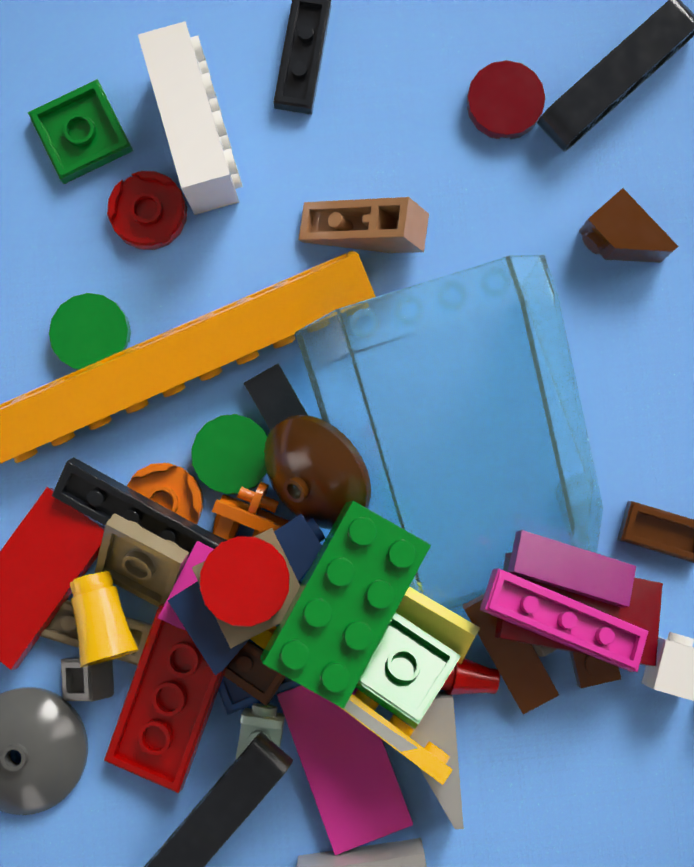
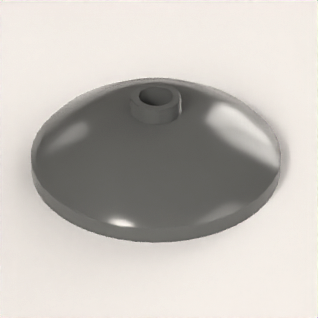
(50, 745)

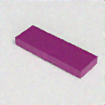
(572, 569)

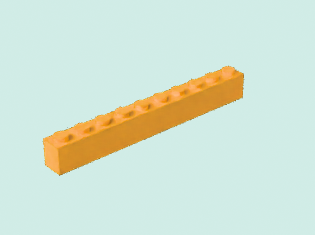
(178, 356)

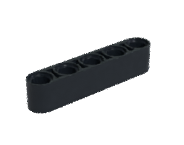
(618, 74)
(224, 806)

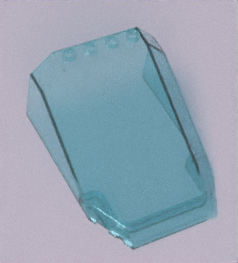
(462, 417)

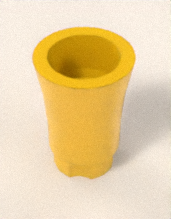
(100, 620)

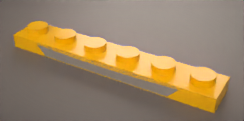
(394, 732)

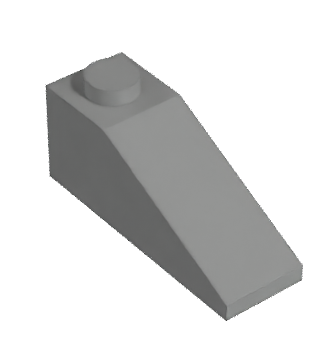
(440, 729)

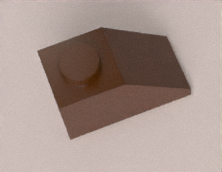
(626, 232)

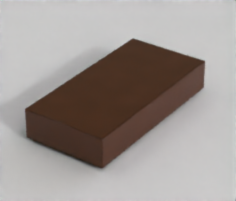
(658, 531)

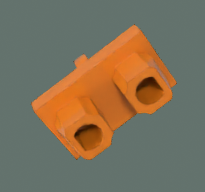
(233, 513)

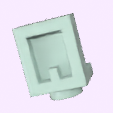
(260, 719)

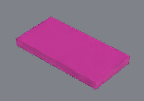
(345, 771)

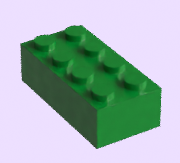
(345, 603)

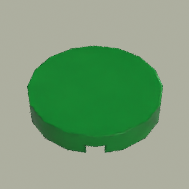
(88, 330)
(230, 454)

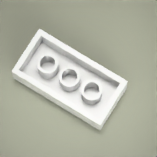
(191, 117)

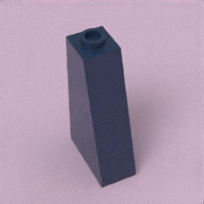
(300, 544)

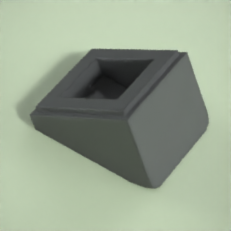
(87, 682)

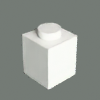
(673, 667)

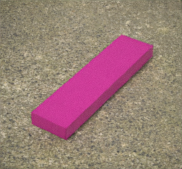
(564, 620)

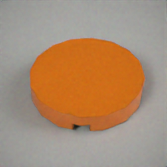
(171, 487)

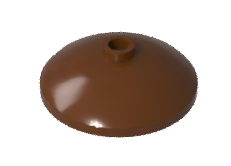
(315, 469)

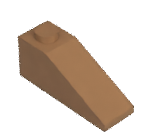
(366, 224)

